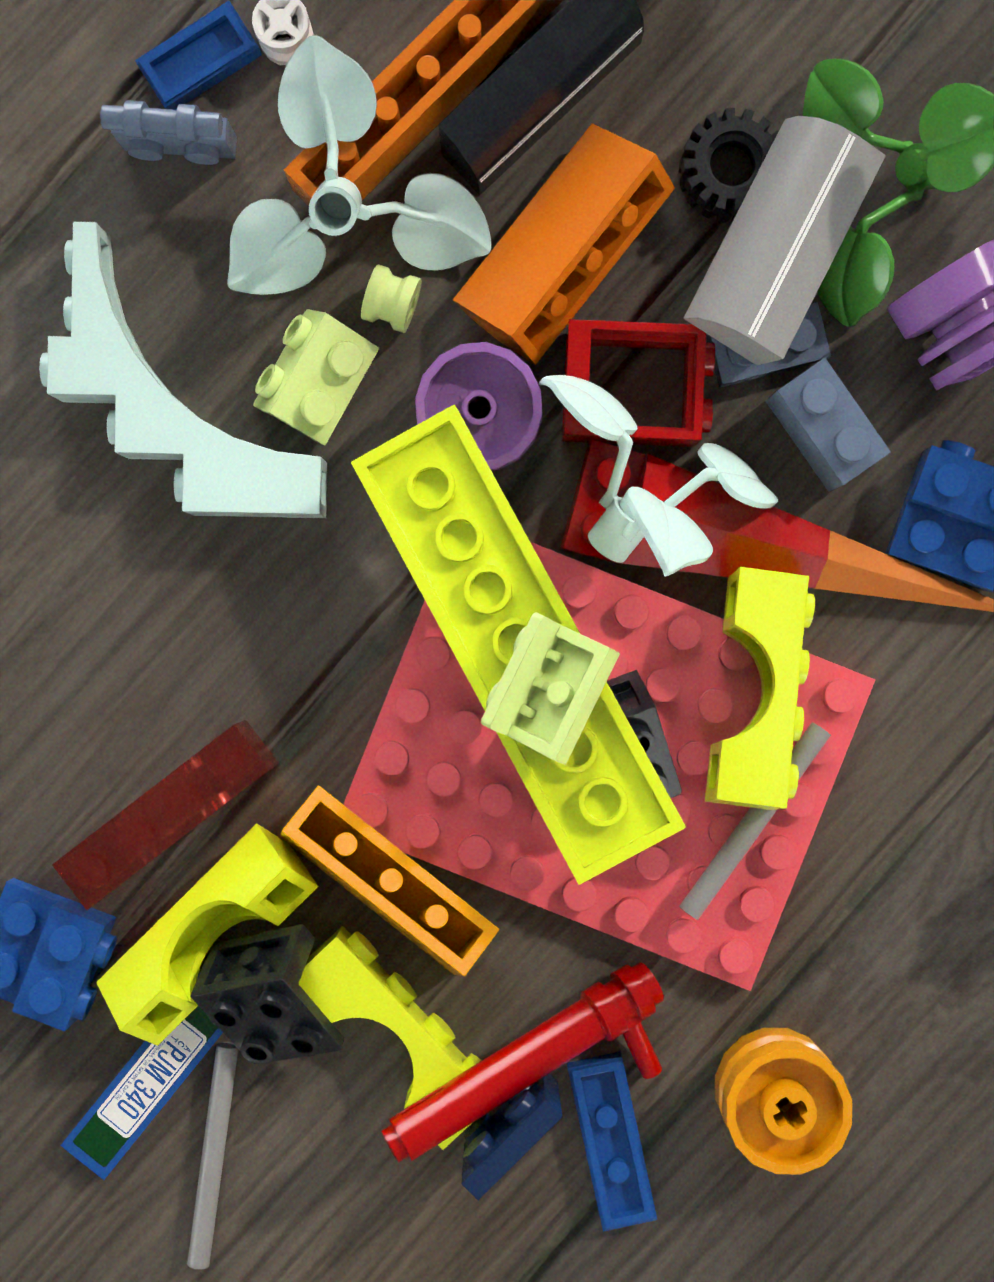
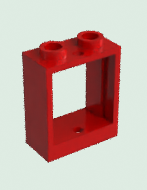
(698, 363)

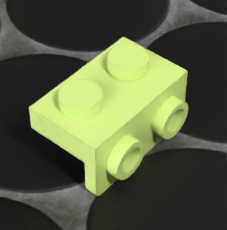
(314, 374)
(549, 687)

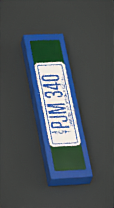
(139, 1094)

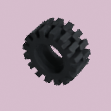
(704, 142)

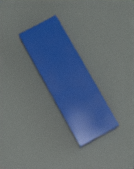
(611, 1141)

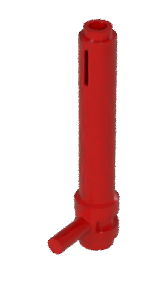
(599, 1014)

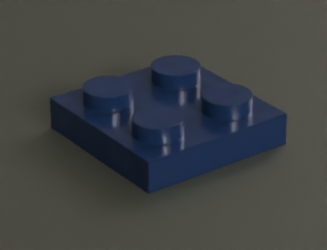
(505, 1137)

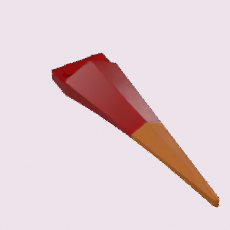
(753, 537)

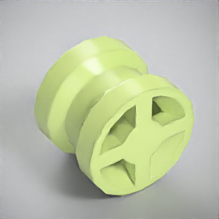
(390, 298)

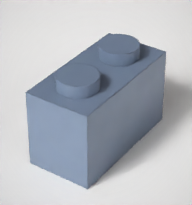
(827, 425)

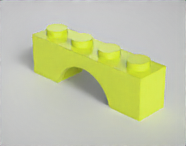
(768, 619)
(156, 976)
(351, 984)

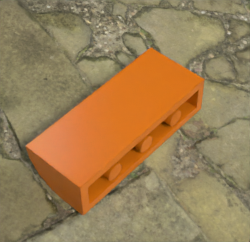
(565, 242)

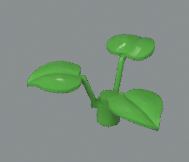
(952, 158)

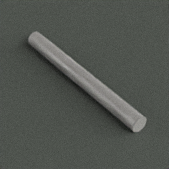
(747, 831)
(212, 1155)

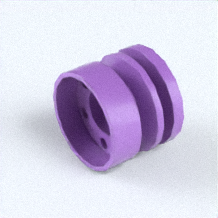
(958, 311)

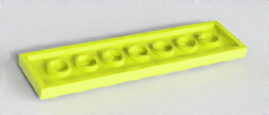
(482, 592)

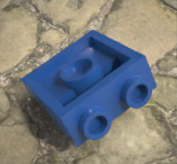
(949, 517)
(50, 953)

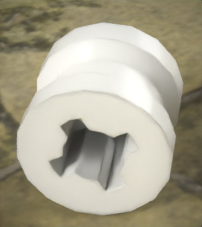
(280, 18)

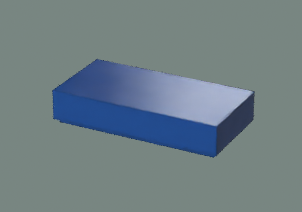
(199, 57)

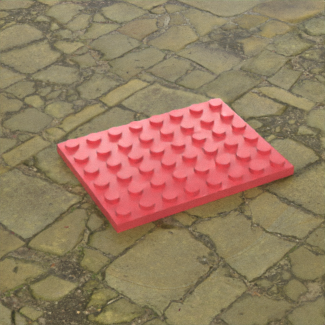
(455, 800)

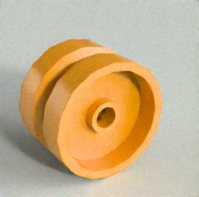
(788, 1133)

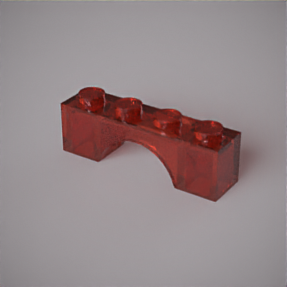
(165, 814)

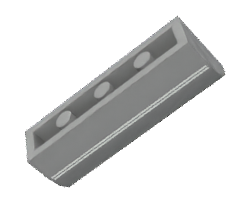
(784, 238)

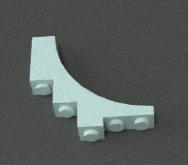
(148, 422)

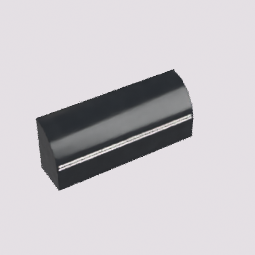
(538, 87)

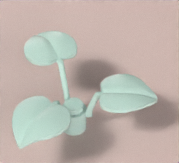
(329, 100)
(640, 514)

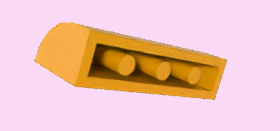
(389, 882)

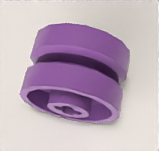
(502, 379)

